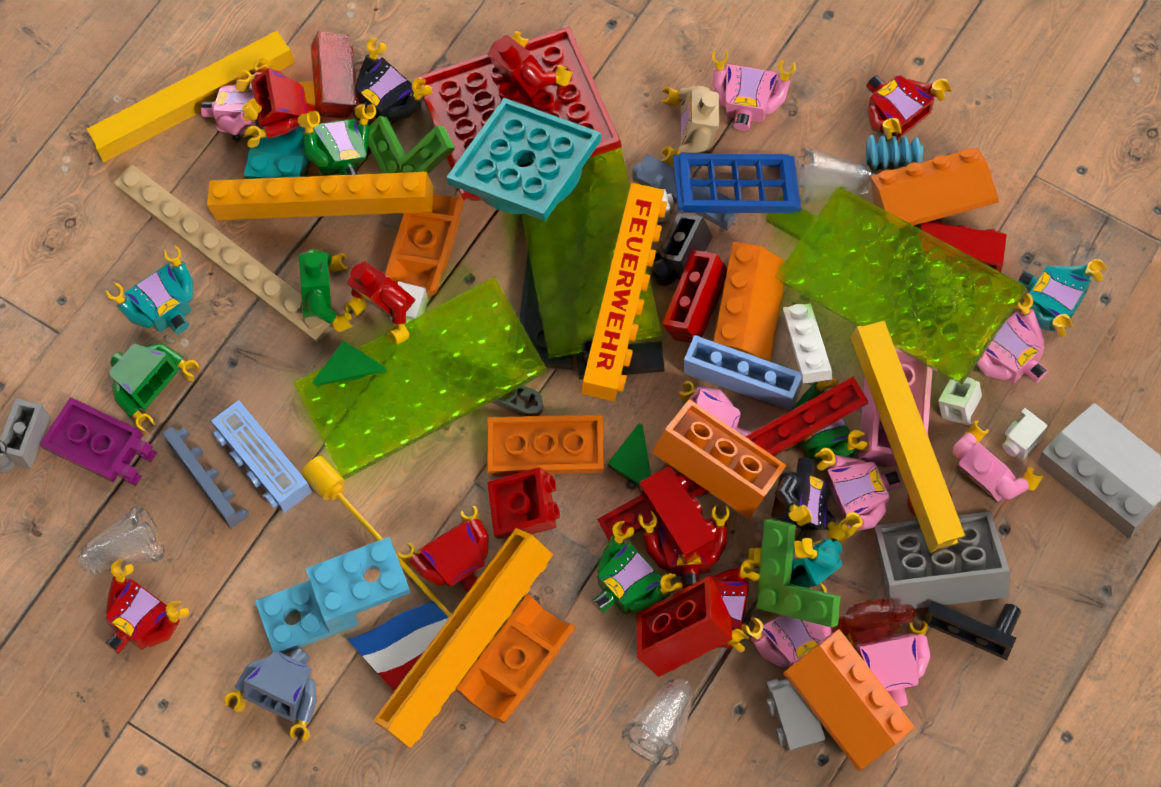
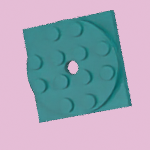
(519, 137)

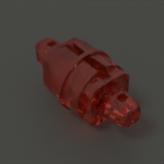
(874, 619)

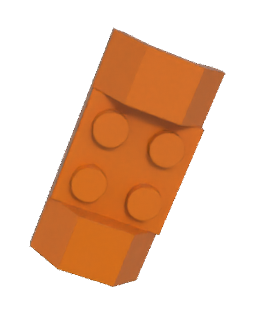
(426, 244)
(515, 660)

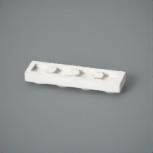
(807, 343)

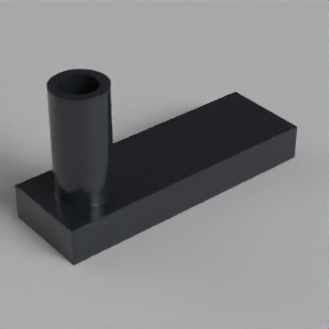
(645, 358)
(992, 640)

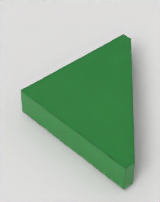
(347, 365)
(632, 458)

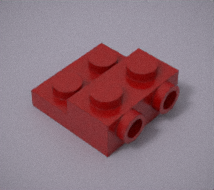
(523, 503)

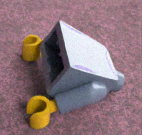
(280, 686)

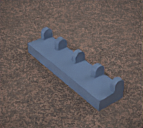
(659, 175)
(203, 478)

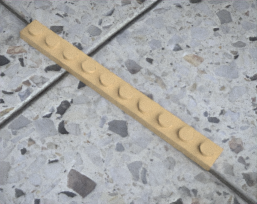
(220, 251)

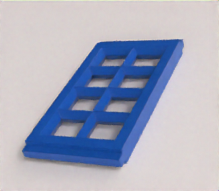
(684, 183)

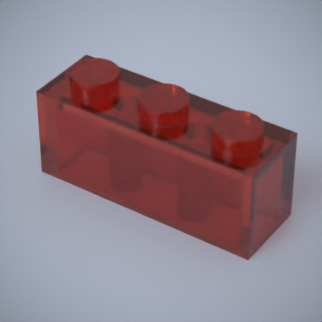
(333, 75)

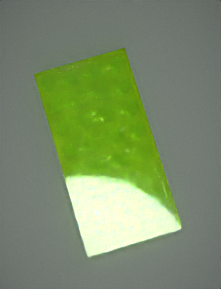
(575, 254)
(883, 269)
(445, 370)

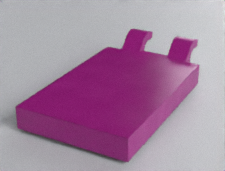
(97, 442)

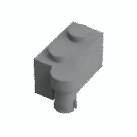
(22, 435)
(796, 720)

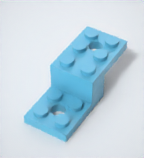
(332, 596)

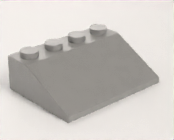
(1106, 469)
(951, 575)

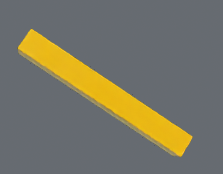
(183, 98)
(907, 436)

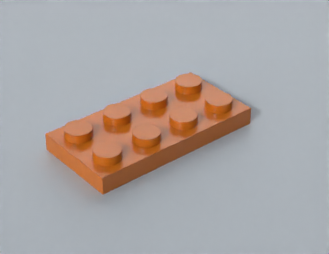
(549, 442)

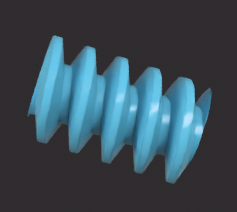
(893, 152)

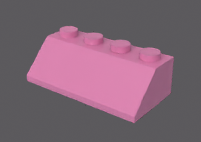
(919, 380)

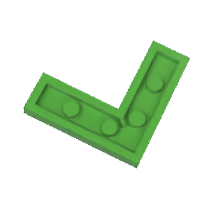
(421, 158)
(774, 585)

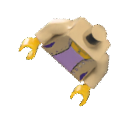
(698, 119)

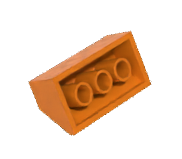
(936, 187)
(750, 301)
(718, 458)
(848, 700)

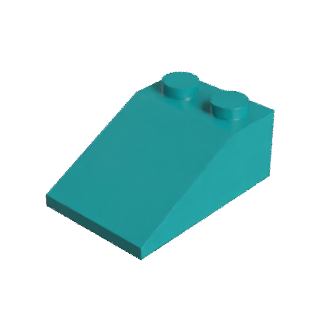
(278, 157)

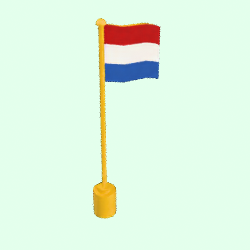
(402, 640)

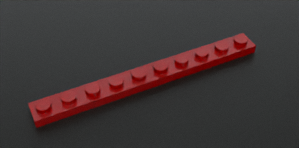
(773, 438)

